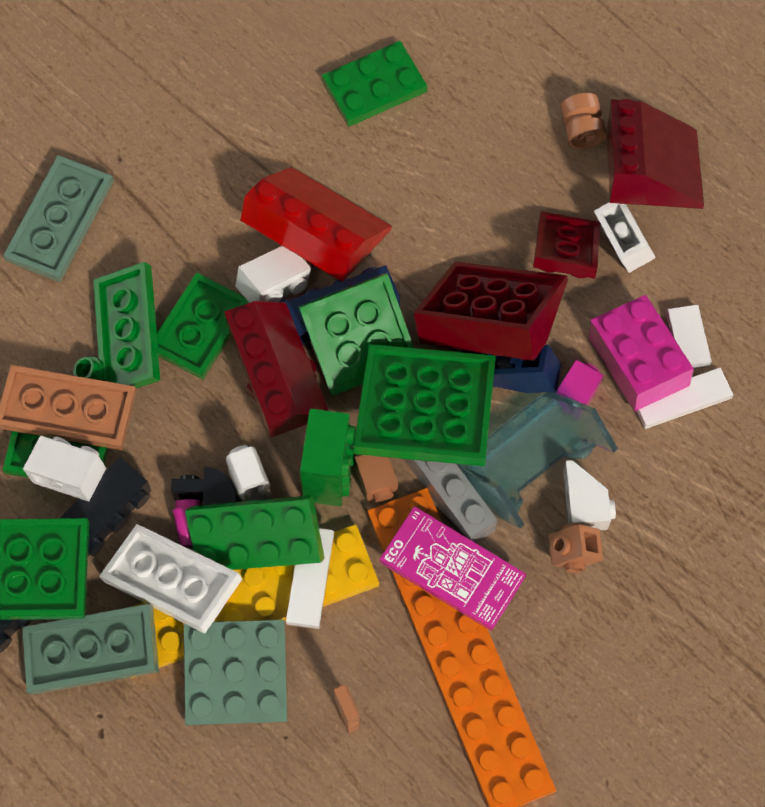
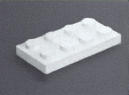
(171, 578)

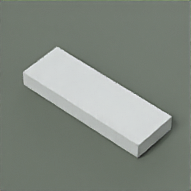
(703, 392)
(309, 588)

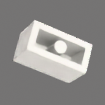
(625, 235)
(273, 276)
(65, 467)

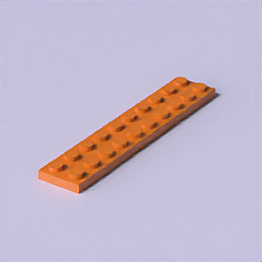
(470, 680)

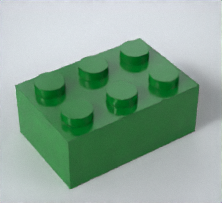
(327, 457)

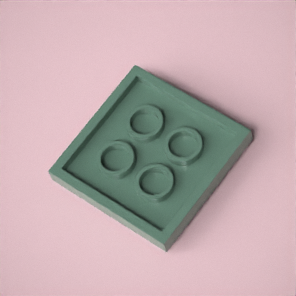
(235, 673)

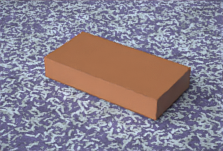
(347, 708)

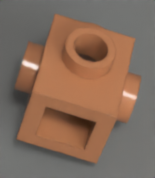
(575, 547)

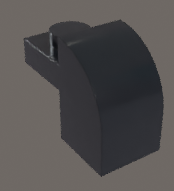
(213, 489)

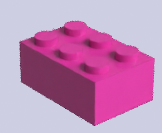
(640, 353)

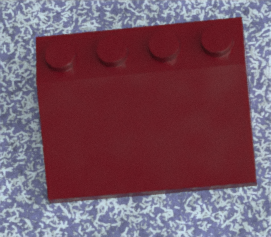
(652, 157)
(491, 310)

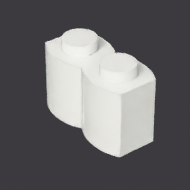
(248, 474)

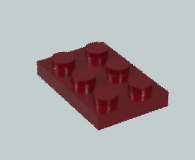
(567, 245)

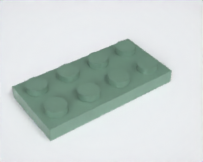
(58, 218)
(90, 649)

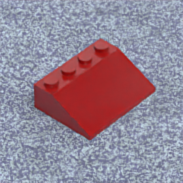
(313, 221)

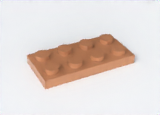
(66, 407)

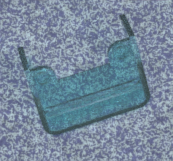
(530, 445)

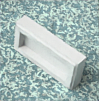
(689, 333)

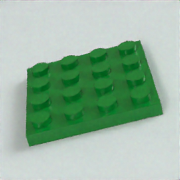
(425, 405)

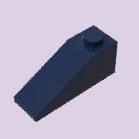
(527, 375)

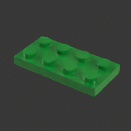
(127, 326)
(257, 532)

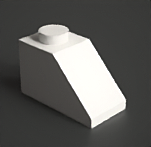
(586, 498)

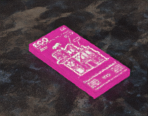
(453, 568)

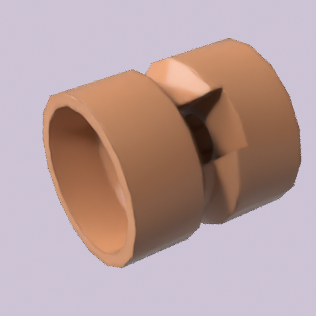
(583, 120)

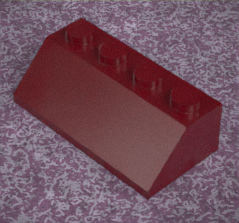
(275, 364)

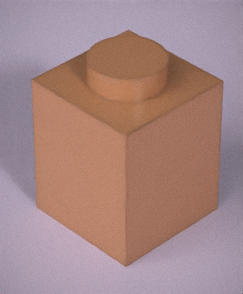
(376, 477)

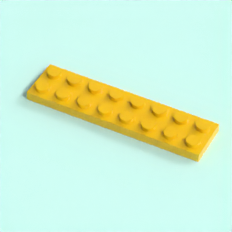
(267, 590)

